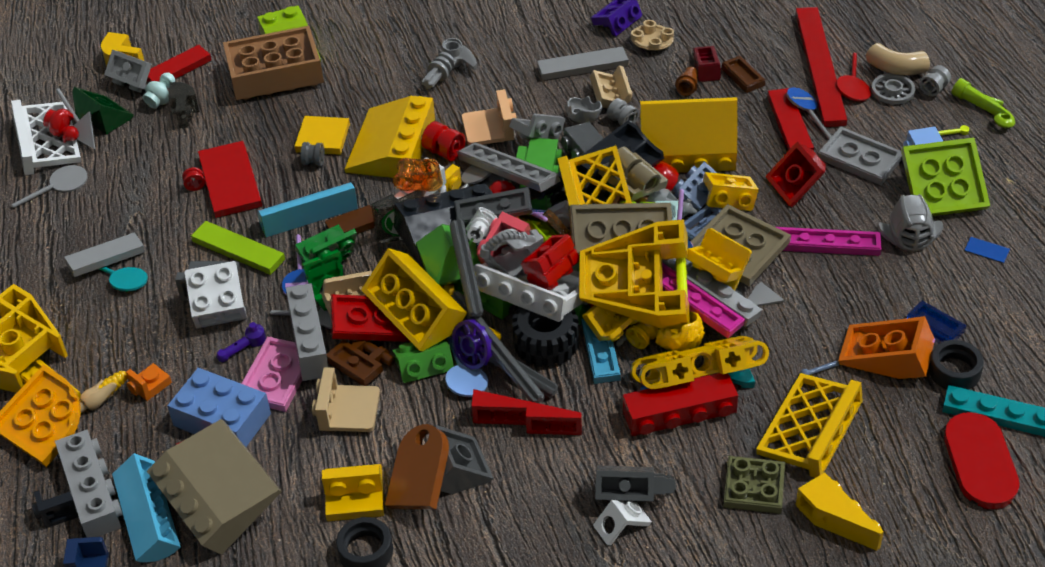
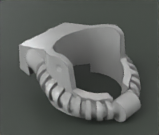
(520, 242)

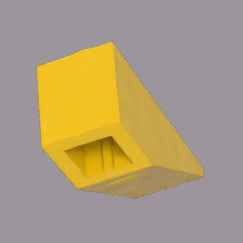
(833, 510)

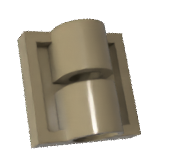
(640, 175)

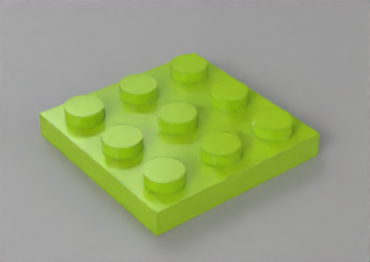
(946, 176)

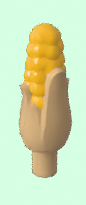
(104, 389)

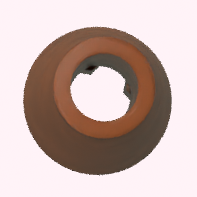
(687, 82)

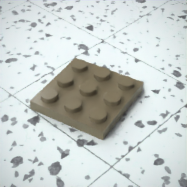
(758, 236)

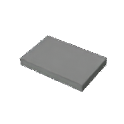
(860, 155)

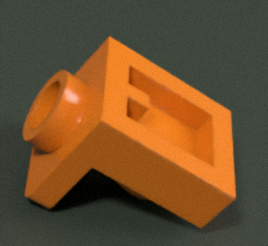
(147, 382)

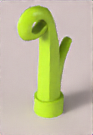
(964, 90)

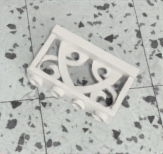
(518, 291)

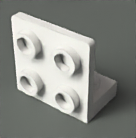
(215, 294)

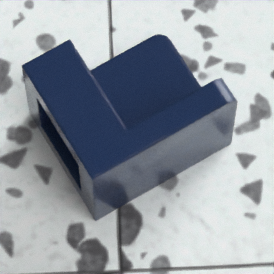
(86, 552)

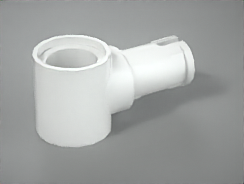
(480, 224)

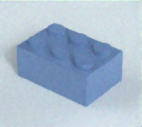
(212, 397)

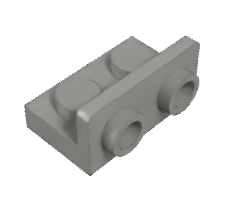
(128, 70)

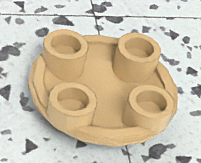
(652, 36)

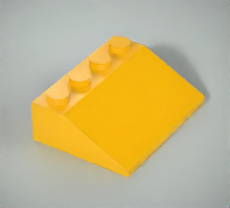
(693, 131)
(389, 135)

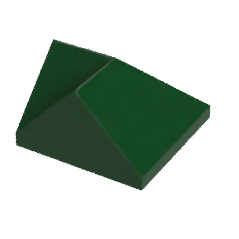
(104, 112)

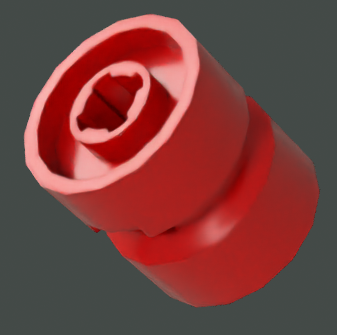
(443, 140)

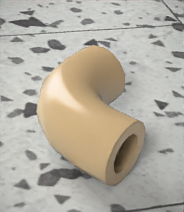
(897, 62)

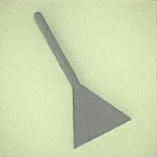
(764, 296)

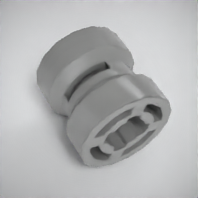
(935, 80)
(621, 112)

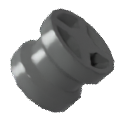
(312, 153)

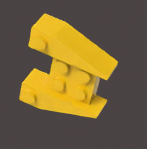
(23, 336)

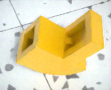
(120, 43)

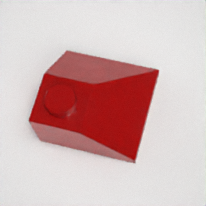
(796, 173)

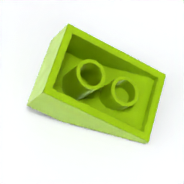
(282, 20)

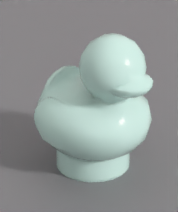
(157, 92)

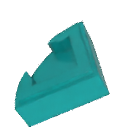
(743, 378)

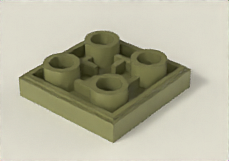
(754, 484)

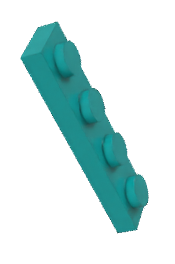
(1003, 411)

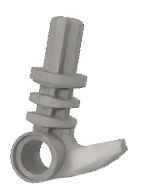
(453, 56)

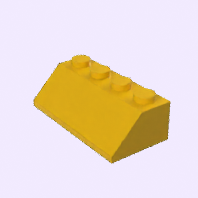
(412, 300)

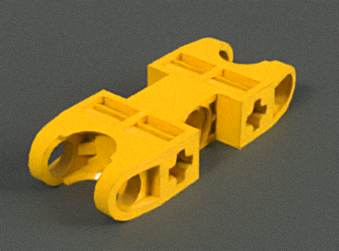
(678, 366)

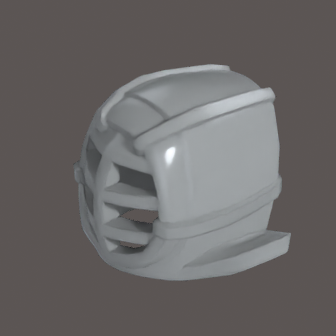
(912, 214)

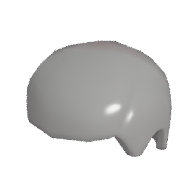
(582, 110)

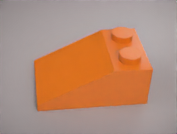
(889, 347)

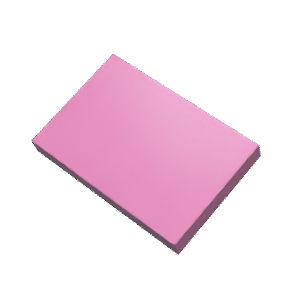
(276, 372)

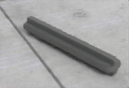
(466, 268)

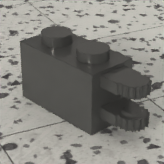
(631, 483)

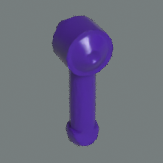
(254, 336)

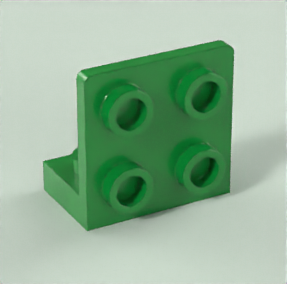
(325, 242)

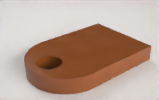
(418, 469)

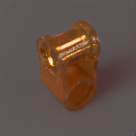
(419, 173)

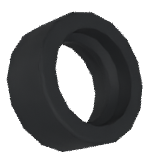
(958, 350)
(364, 527)

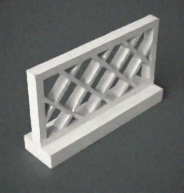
(27, 137)

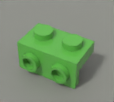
(422, 364)

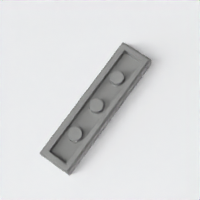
(582, 63)

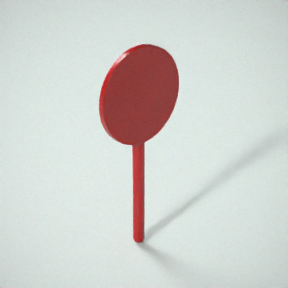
(852, 86)

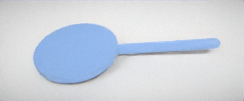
(462, 379)

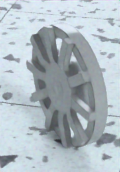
(893, 88)

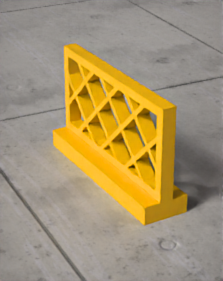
(574, 187)
(833, 425)

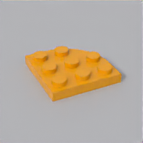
(40, 415)

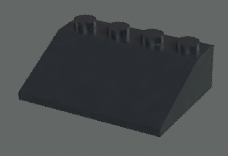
(422, 215)

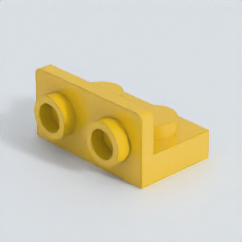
(731, 190)

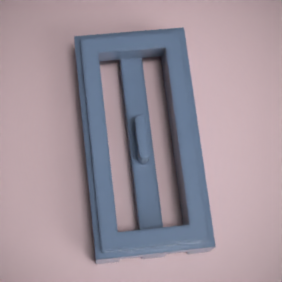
(700, 217)

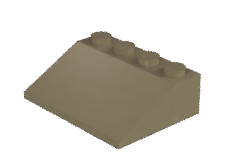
(214, 485)

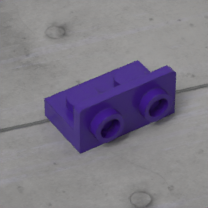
(618, 15)

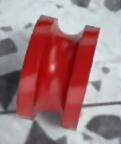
(195, 173)

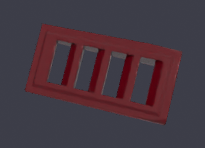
(707, 63)

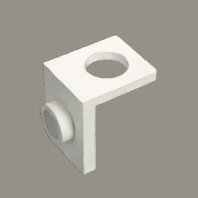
(623, 514)

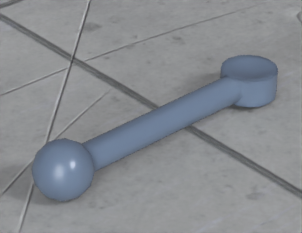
(820, 368)

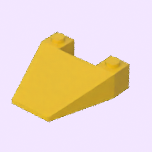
(627, 275)

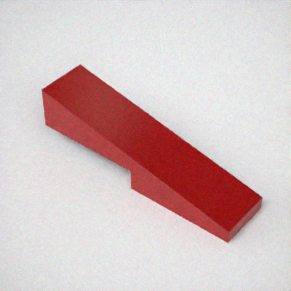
(538, 418)

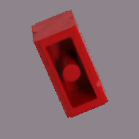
(551, 261)

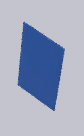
(987, 249)

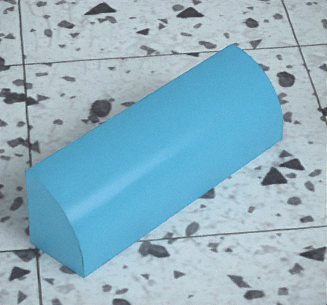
(308, 209)
(145, 511)

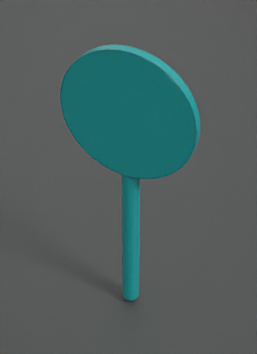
(126, 278)

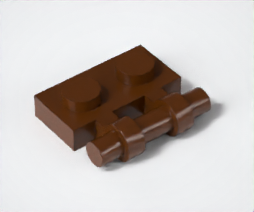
(356, 364)

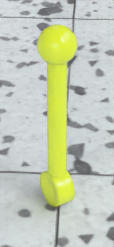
(964, 130)

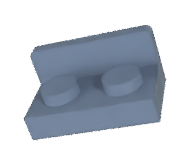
(694, 186)

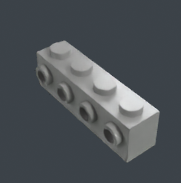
(87, 484)

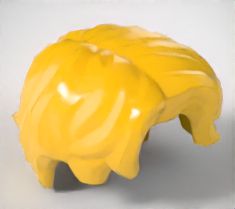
(682, 339)

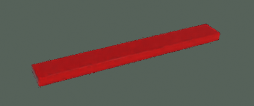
(821, 67)

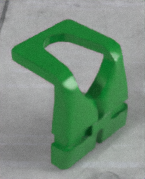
(322, 268)

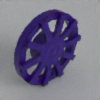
(471, 344)

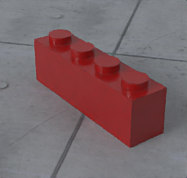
(680, 404)

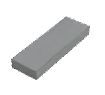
(104, 254)

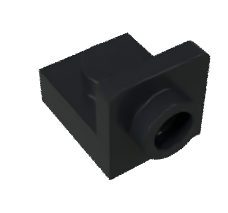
(54, 510)

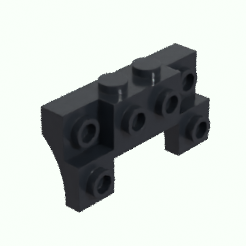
(627, 136)

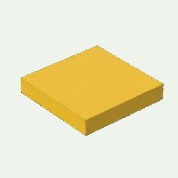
(325, 130)

